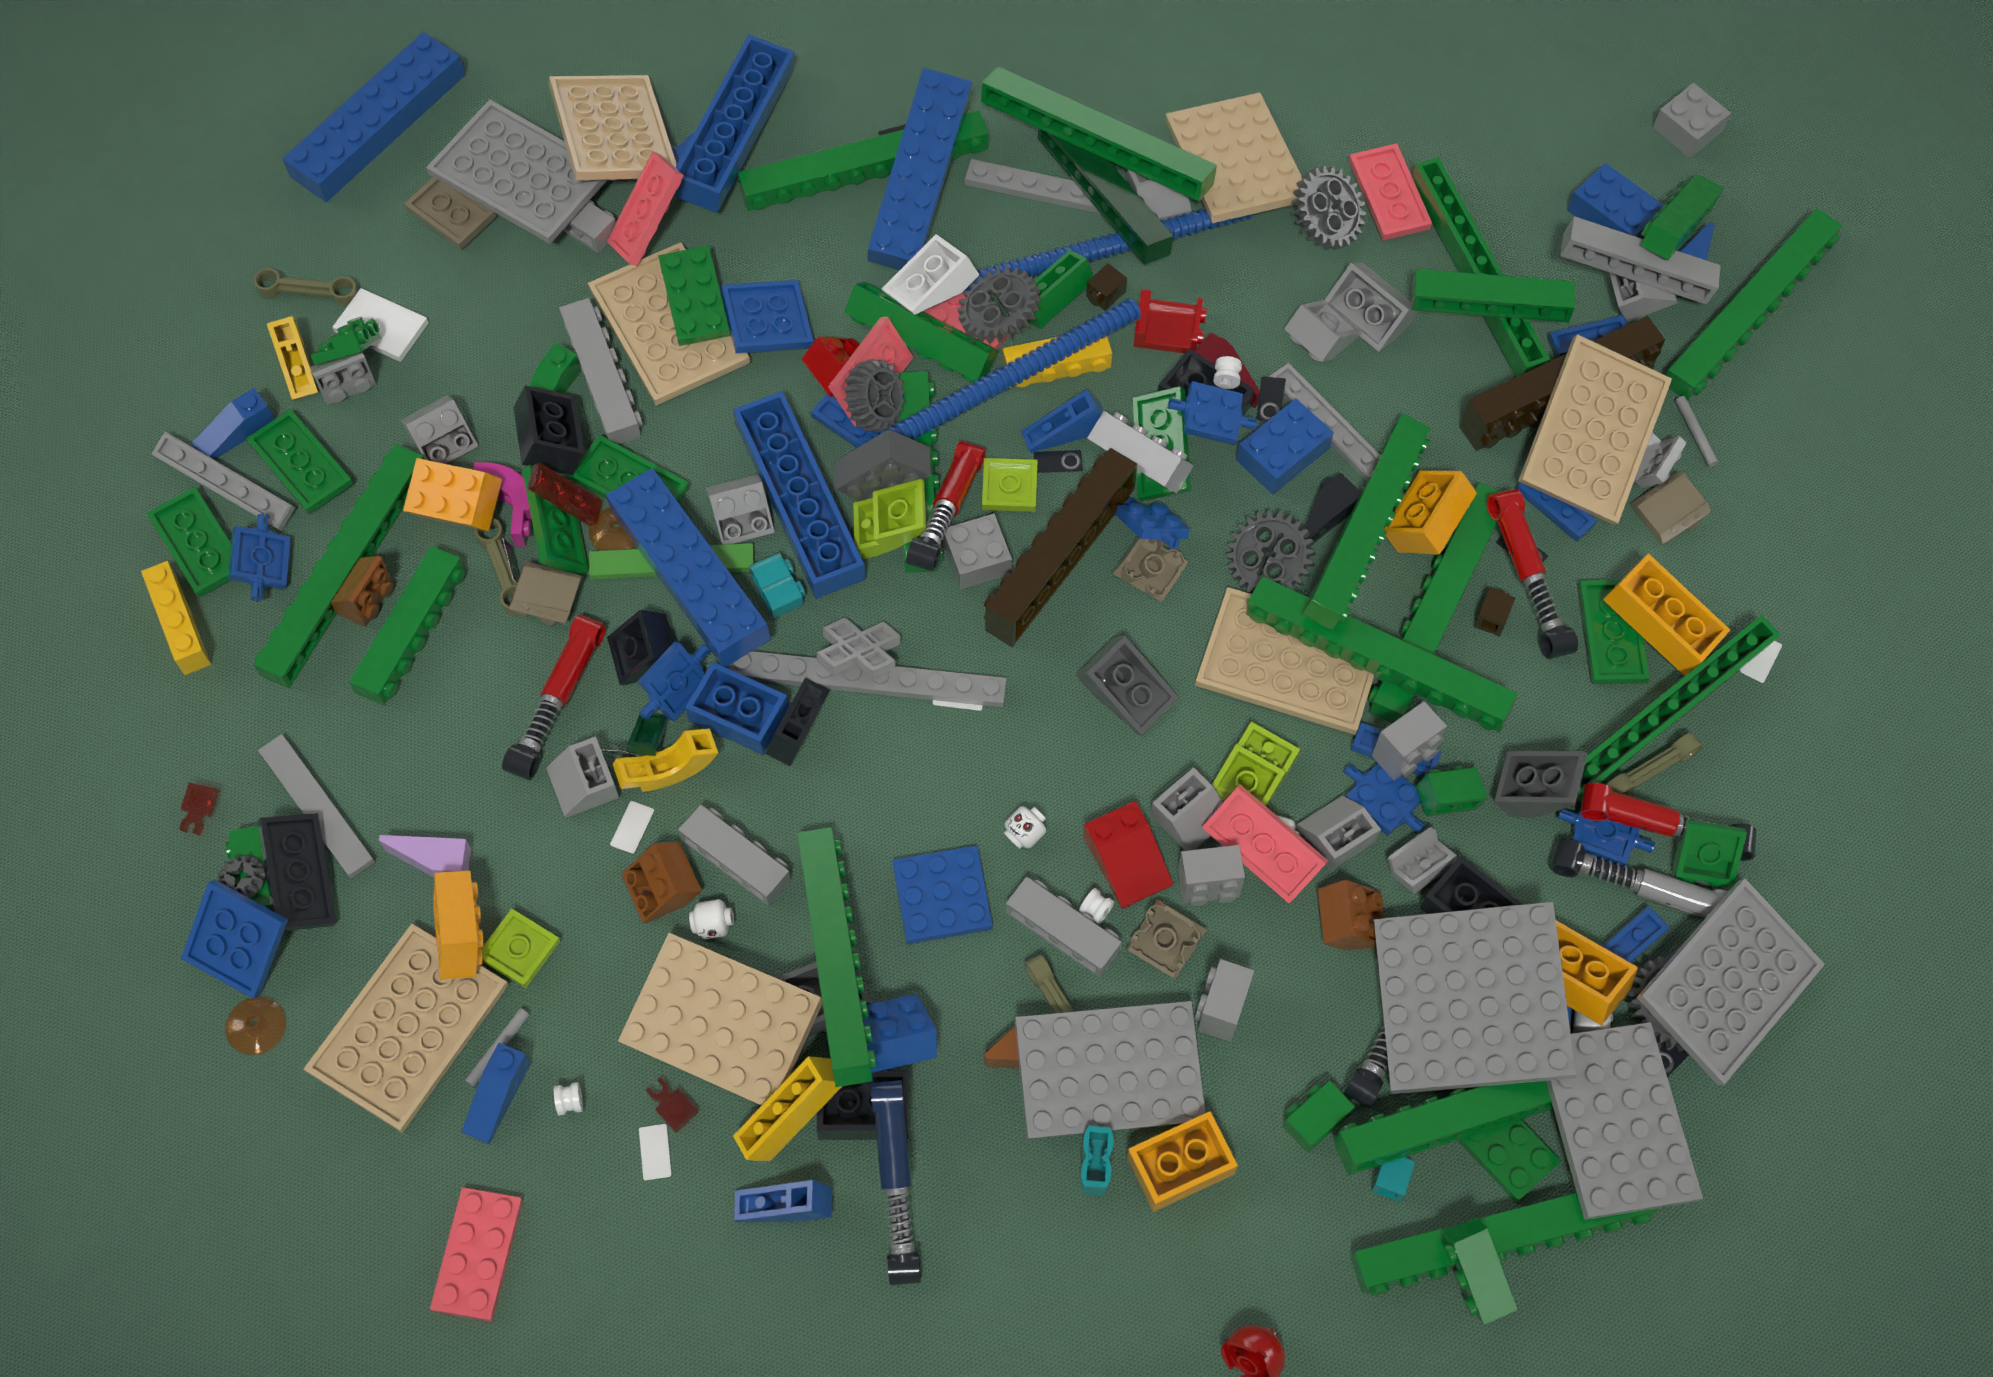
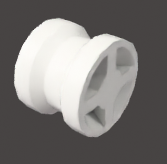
(1227, 372)
(1096, 906)
(568, 1098)

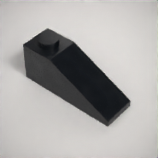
(1332, 506)
(797, 722)

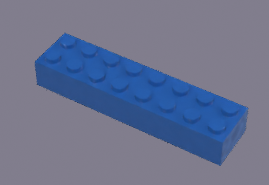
(374, 117)
(733, 122)
(919, 169)
(799, 495)
(688, 568)

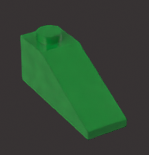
(556, 370)

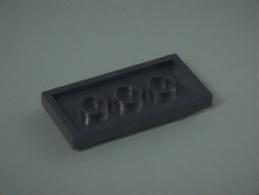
(297, 870)

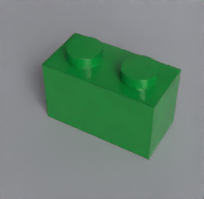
(1451, 791)
(1318, 1115)

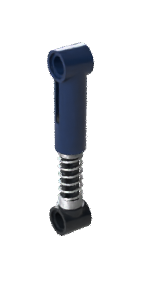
(895, 1179)

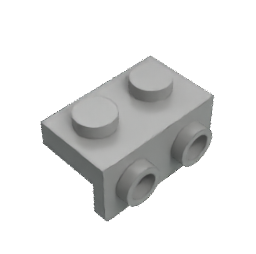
(1658, 460)
(1421, 861)

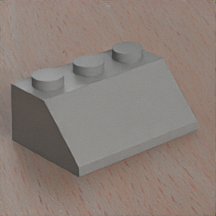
(1371, 305)

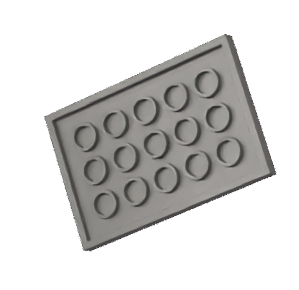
(514, 171)
(1731, 981)
(1109, 1069)
(1622, 1125)

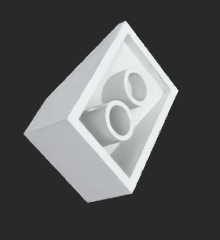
(931, 276)

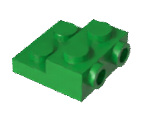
(349, 340)
(1709, 853)

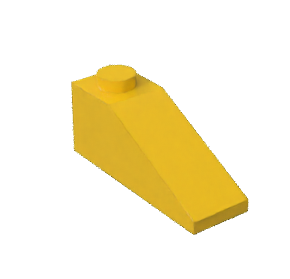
(292, 357)

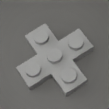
(858, 648)

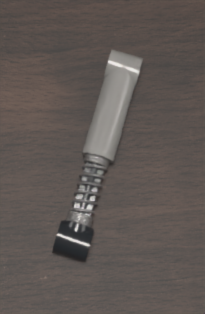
(1571, 858)

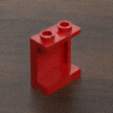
(1168, 324)

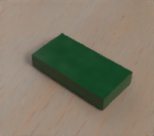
(647, 735)

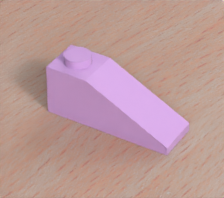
(429, 853)

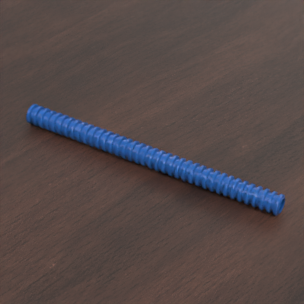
(1107, 245)
(1017, 371)

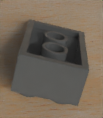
(1127, 684)
(1539, 782)

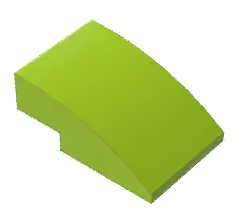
(889, 518)
(1258, 764)

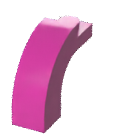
(514, 493)

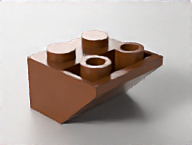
(363, 591)
(661, 881)
(1349, 915)

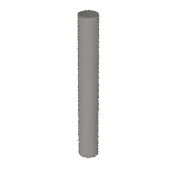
(1696, 431)
(504, 1038)

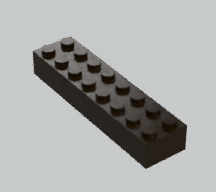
(1524, 399)
(1059, 547)

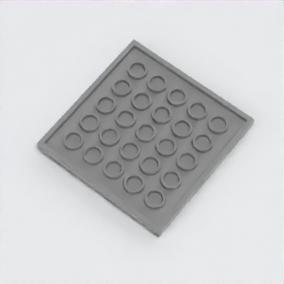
(1473, 998)

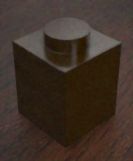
(1106, 287)
(1494, 611)

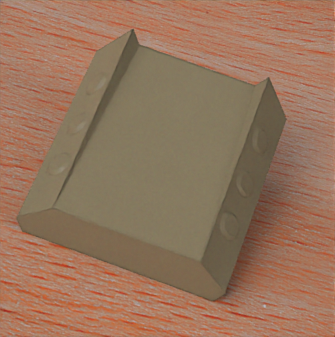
(1671, 508)
(1150, 567)
(544, 593)
(1166, 939)

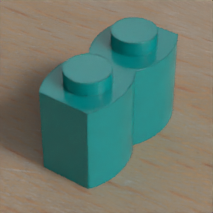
(776, 585)
(1096, 1164)

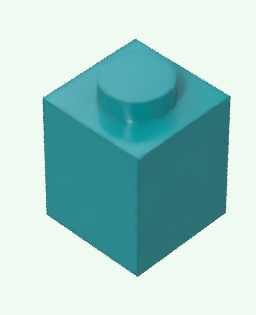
(1393, 1179)

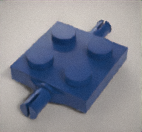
(1212, 413)
(1153, 522)
(259, 557)
(672, 681)
(1385, 800)
(1606, 838)

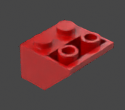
(828, 357)

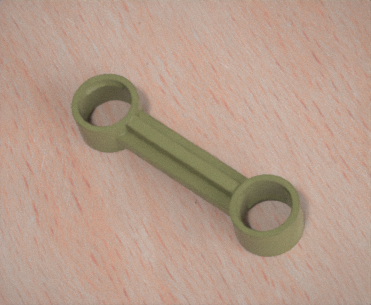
(304, 287)
(500, 563)
(1679, 752)
(1044, 980)

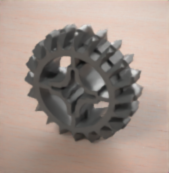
(874, 395)

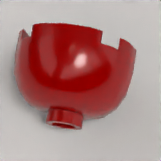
(1254, 1351)

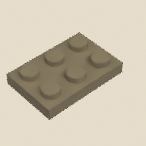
(449, 212)

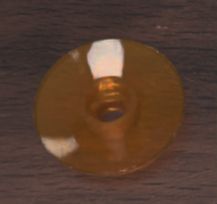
(606, 538)
(262, 1036)

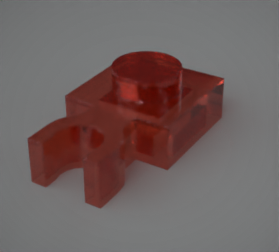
(198, 802)
(674, 1107)

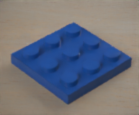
(766, 316)
(942, 895)
(234, 939)

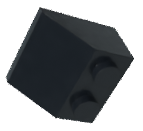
(639, 644)

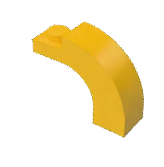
(678, 762)

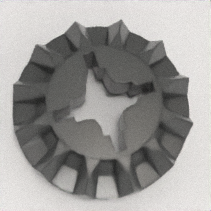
(252, 868)

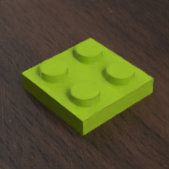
(1009, 484)
(519, 948)

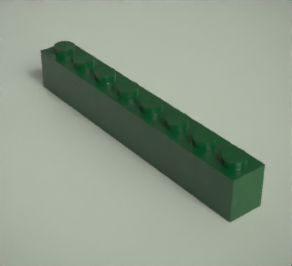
(1112, 198)

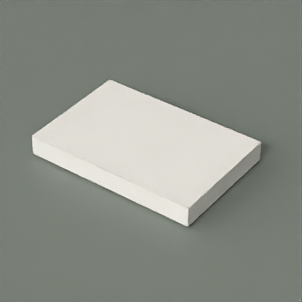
(397, 324)

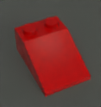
(1127, 854)

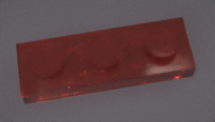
(564, 494)

